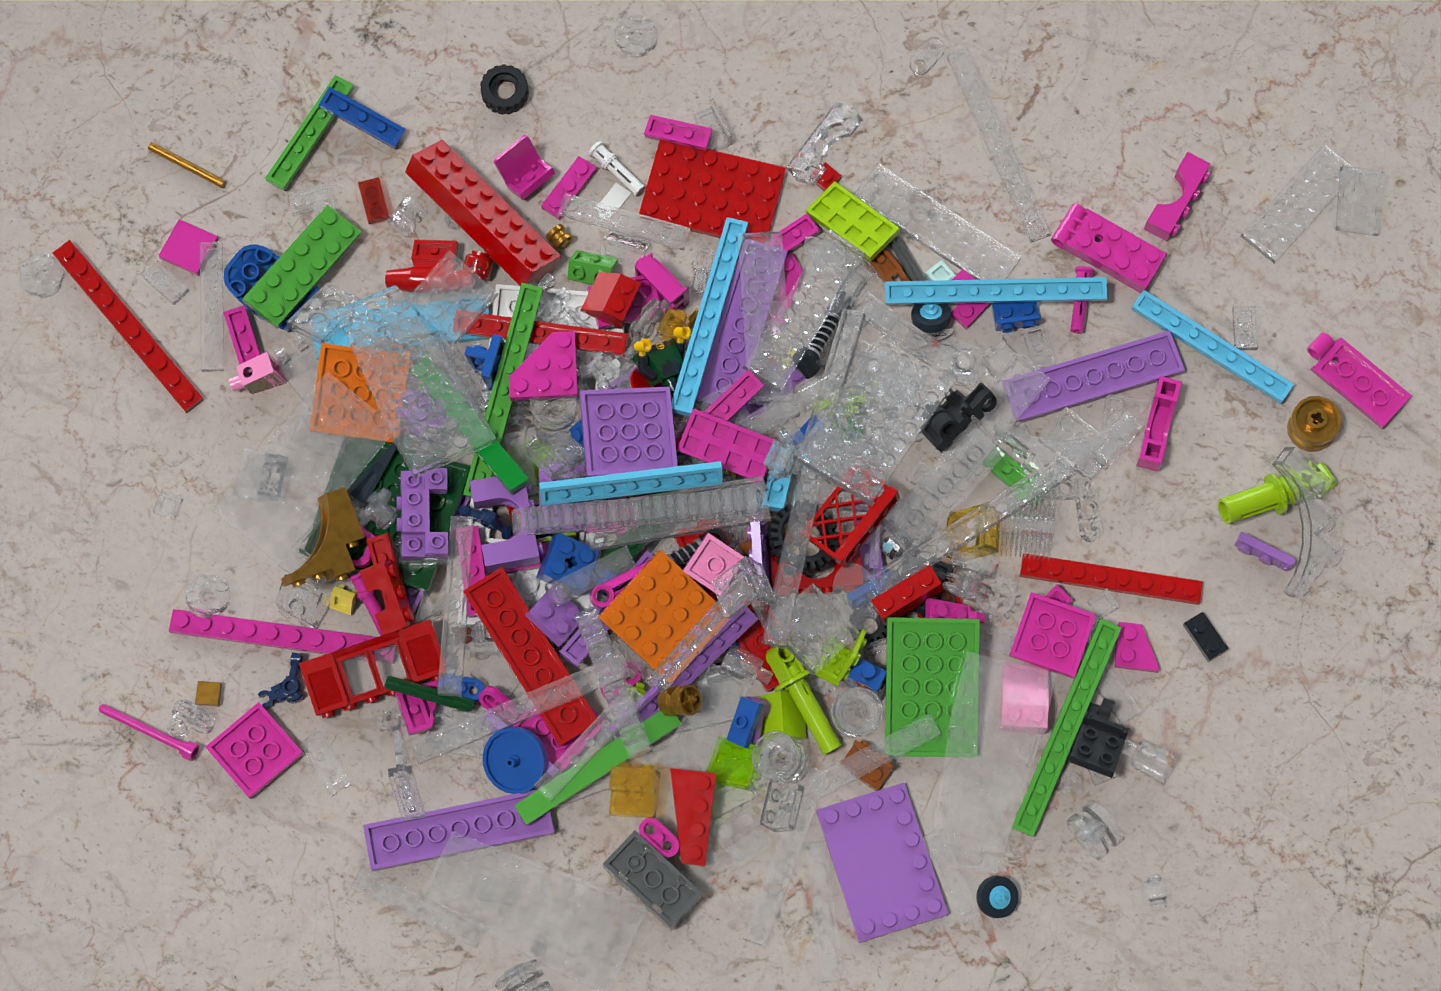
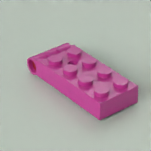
(1118, 253)

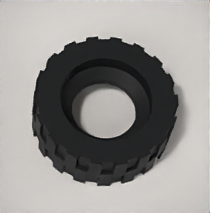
(500, 73)

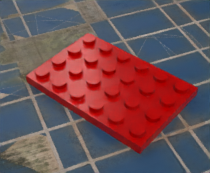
(708, 186)

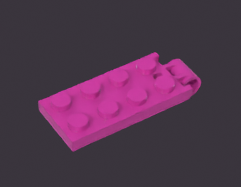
(1357, 379)

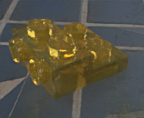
(634, 791)

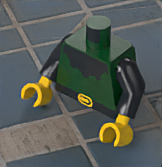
(662, 361)

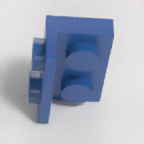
(1015, 316)

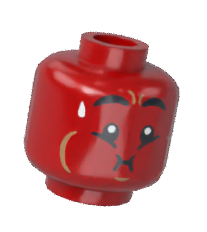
(480, 264)

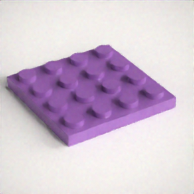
(627, 430)

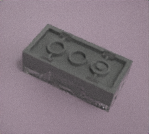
(652, 880)

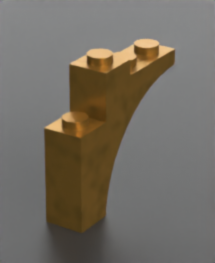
(337, 534)

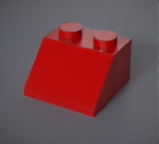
(611, 298)

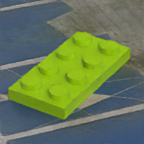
(853, 220)

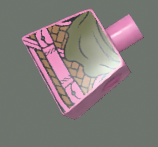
(258, 374)

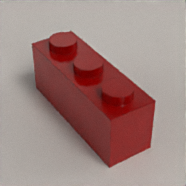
(907, 594)

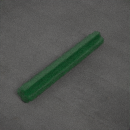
(427, 693)

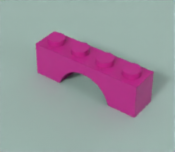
(1165, 217)
(1158, 423)

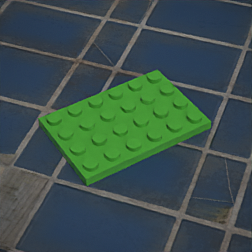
(925, 672)

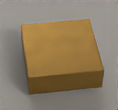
(208, 693)

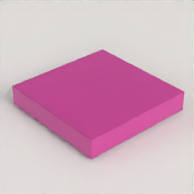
(184, 246)

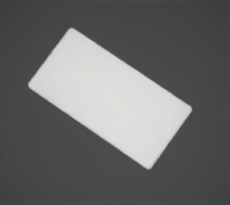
(616, 196)

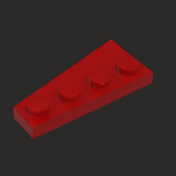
(693, 809)

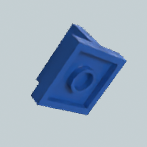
(486, 360)

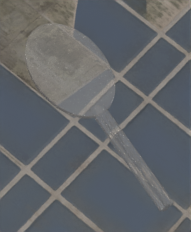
(854, 590)

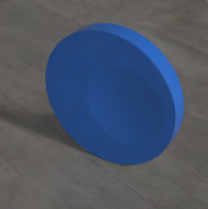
(514, 760)

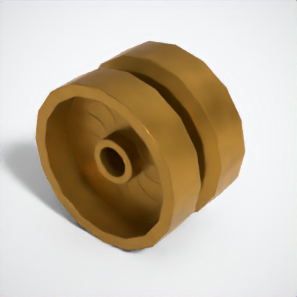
(1314, 423)

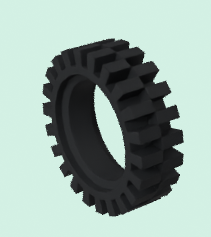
(776, 540)

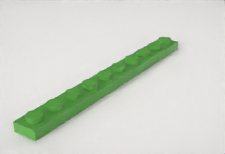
(511, 358)
(1066, 727)

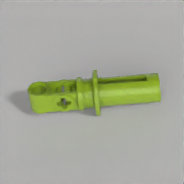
(1271, 495)

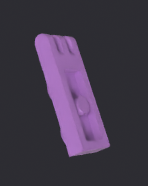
(1264, 552)

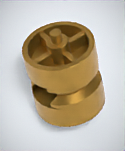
(679, 700)

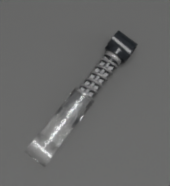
(809, 363)

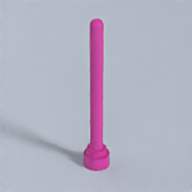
(186, 749)

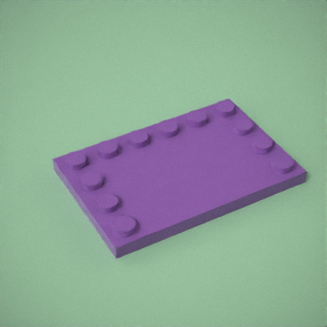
(881, 863)

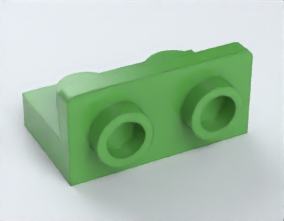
(585, 266)

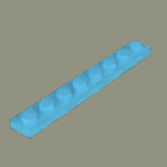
(1212, 346)
(630, 483)

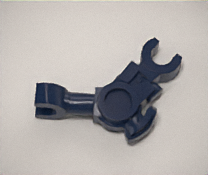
(487, 519)
(288, 687)

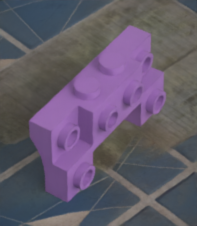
(414, 524)

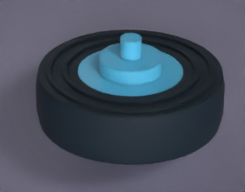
(931, 317)
(997, 896)

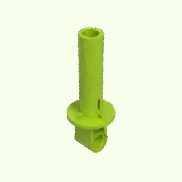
(793, 678)

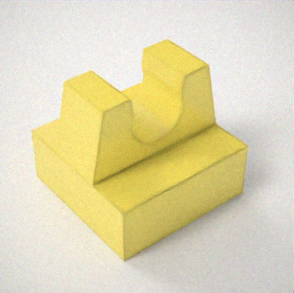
(343, 600)

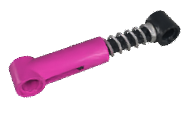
(679, 557)

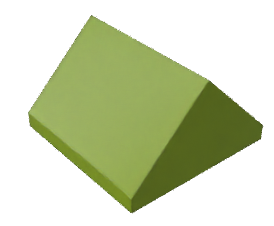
(783, 716)

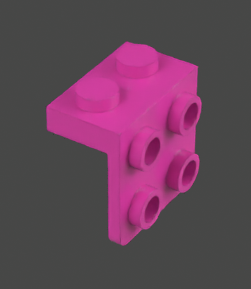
(522, 168)

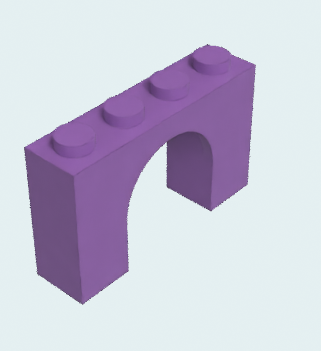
(517, 550)

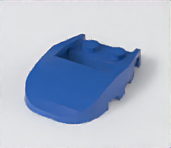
(247, 269)

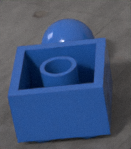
(562, 549)

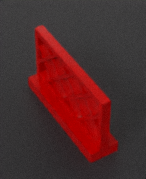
(862, 530)

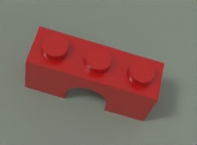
(385, 578)

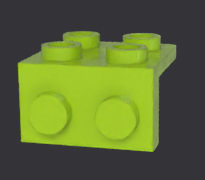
(839, 666)

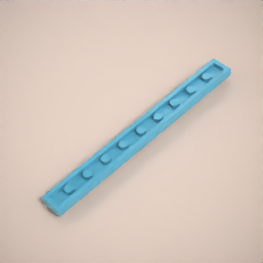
(995, 291)
(708, 318)

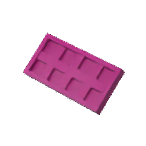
(719, 440)

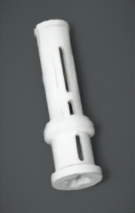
(609, 159)

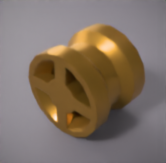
(559, 237)

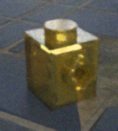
(670, 321)

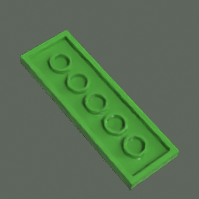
(301, 266)

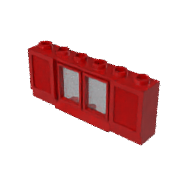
(362, 669)

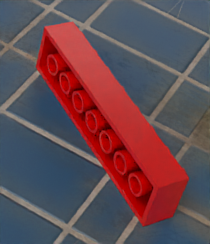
(482, 213)

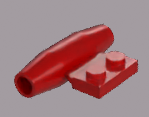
(424, 258)

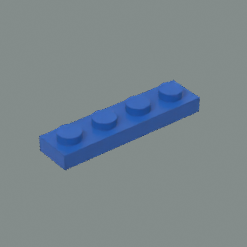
(361, 117)

